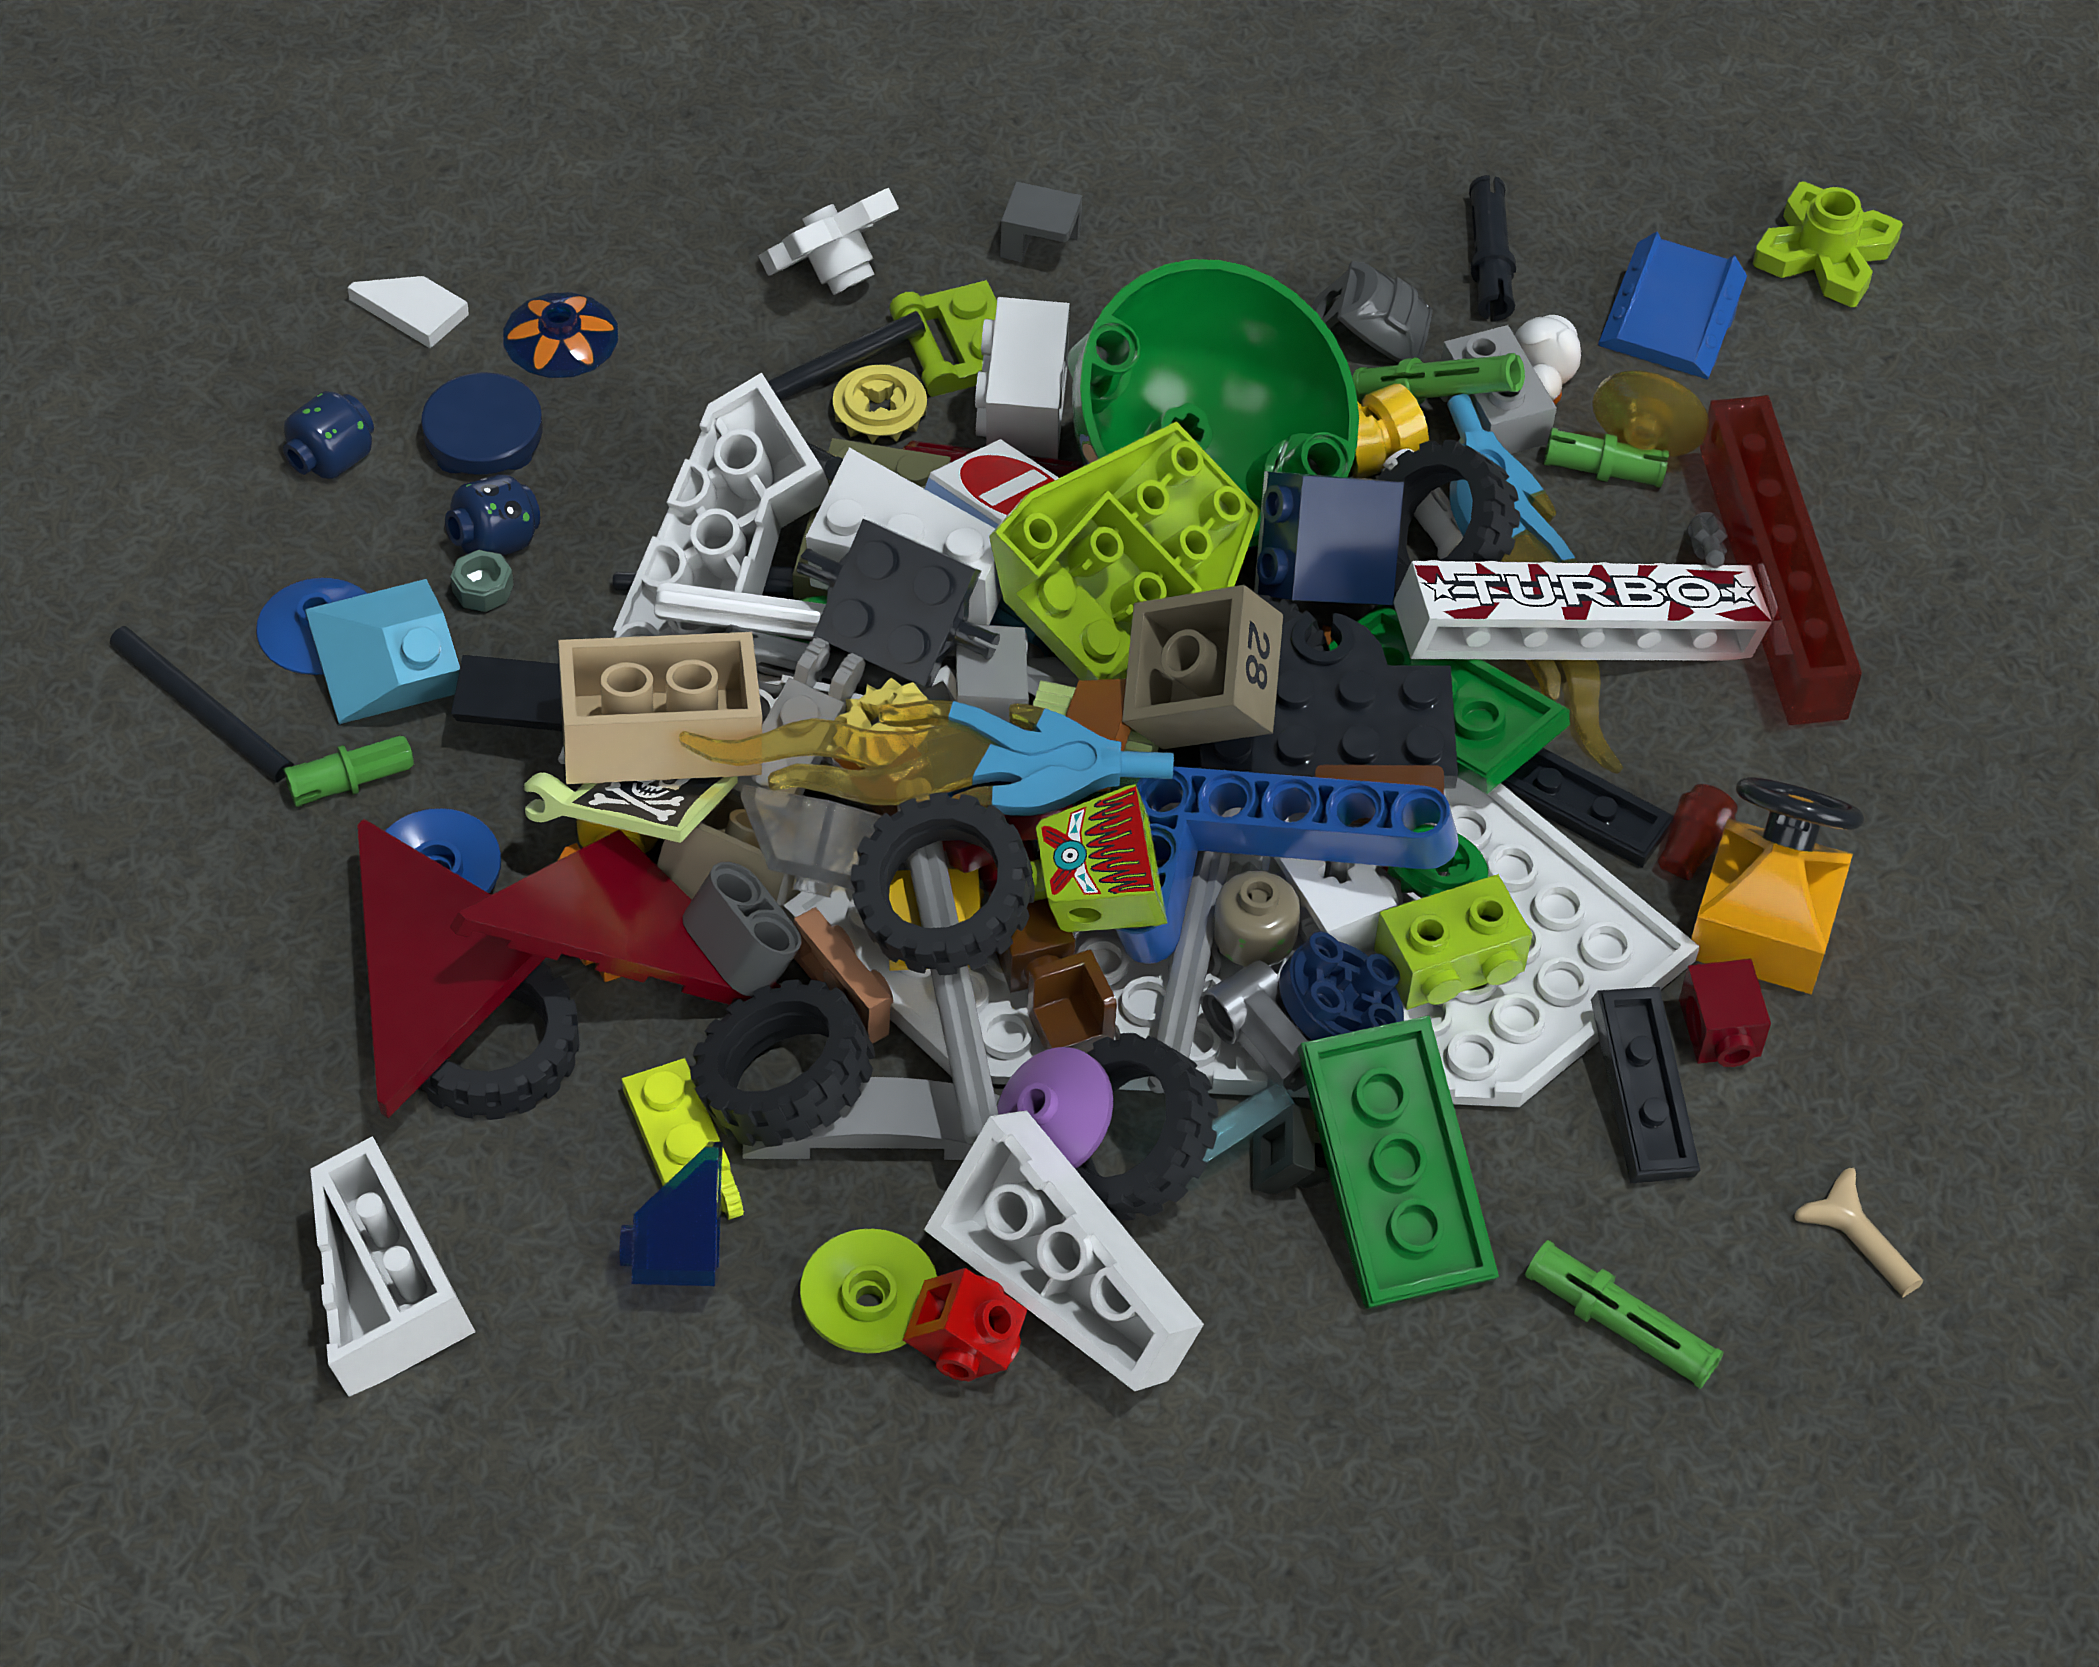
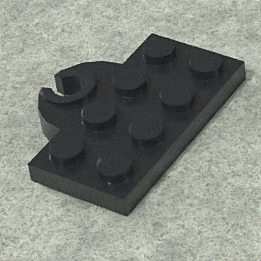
(1346, 710)

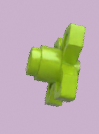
(1831, 237)

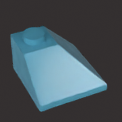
(384, 650)

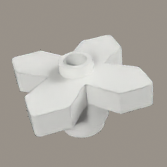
(833, 242)

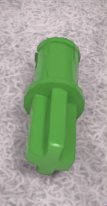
(347, 769)

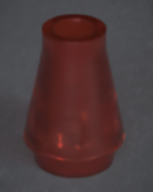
(1696, 829)

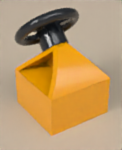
(1774, 886)

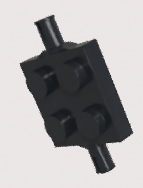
(897, 603)

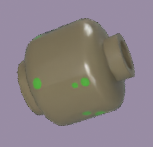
(1256, 918)

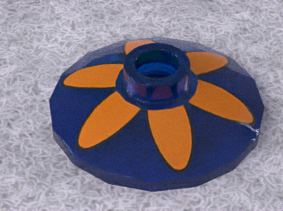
(565, 349)

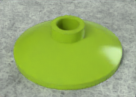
(861, 1265)

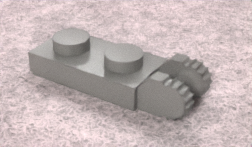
(801, 702)

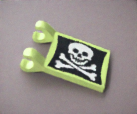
(647, 807)

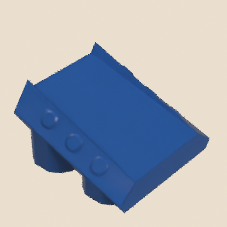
(1674, 306)

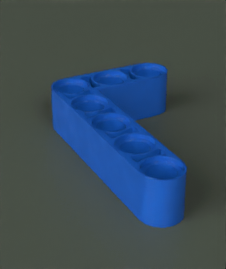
(1263, 831)

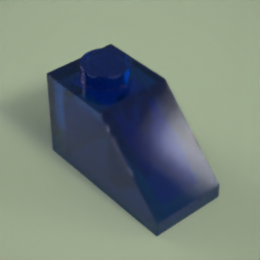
(679, 1227)

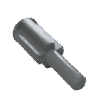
(1708, 538)

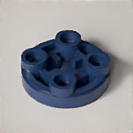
(482, 424)
(1338, 988)

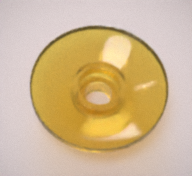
(1650, 412)

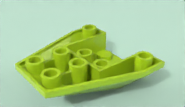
(1116, 535)

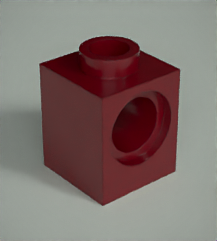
(1724, 1012)

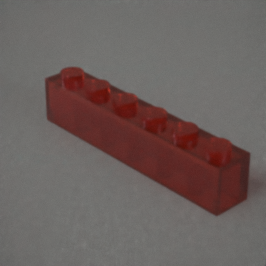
(1774, 534)

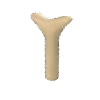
(1844, 1213)

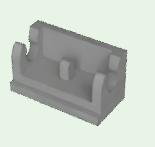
(995, 681)

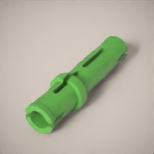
(1445, 377)
(1555, 1268)

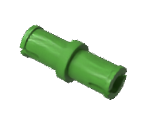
(1606, 457)

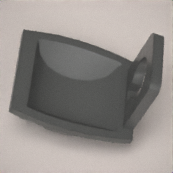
(1378, 311)

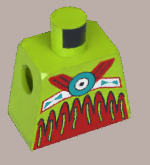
(1100, 865)

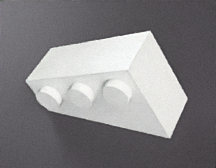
(877, 494)

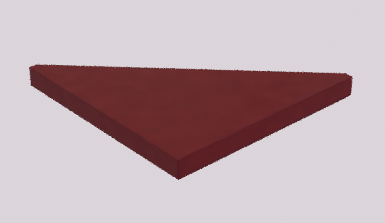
(605, 909)
(424, 978)

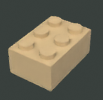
(636, 695)

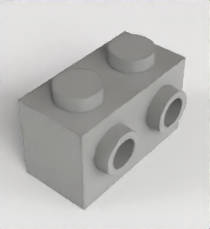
(1516, 418)

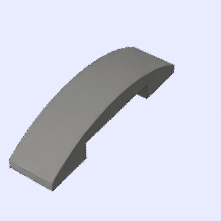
(885, 1116)

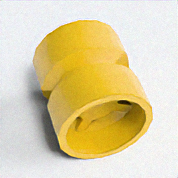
(1387, 423)

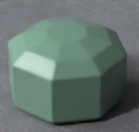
(482, 580)

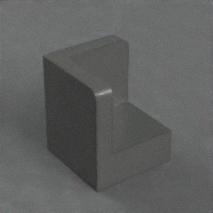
(1038, 213)

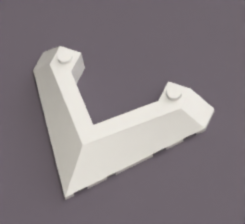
(726, 517)

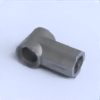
(1251, 1011)

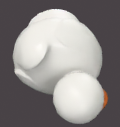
(1552, 350)

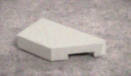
(412, 306)

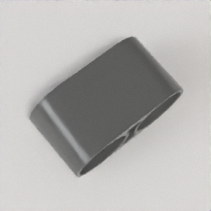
(741, 928)

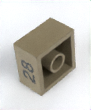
(1203, 667)

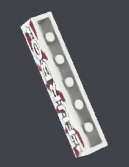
(1580, 611)

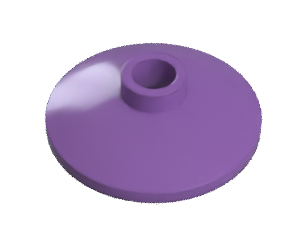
(1075, 1099)

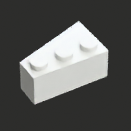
(380, 1275)

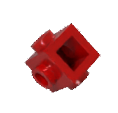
(966, 1325)

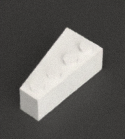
(1061, 1253)

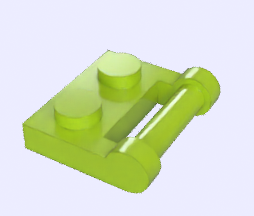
(962, 318)

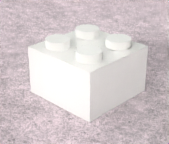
(1024, 375)

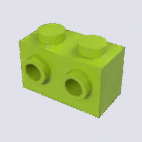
(1454, 941)

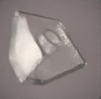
(807, 837)

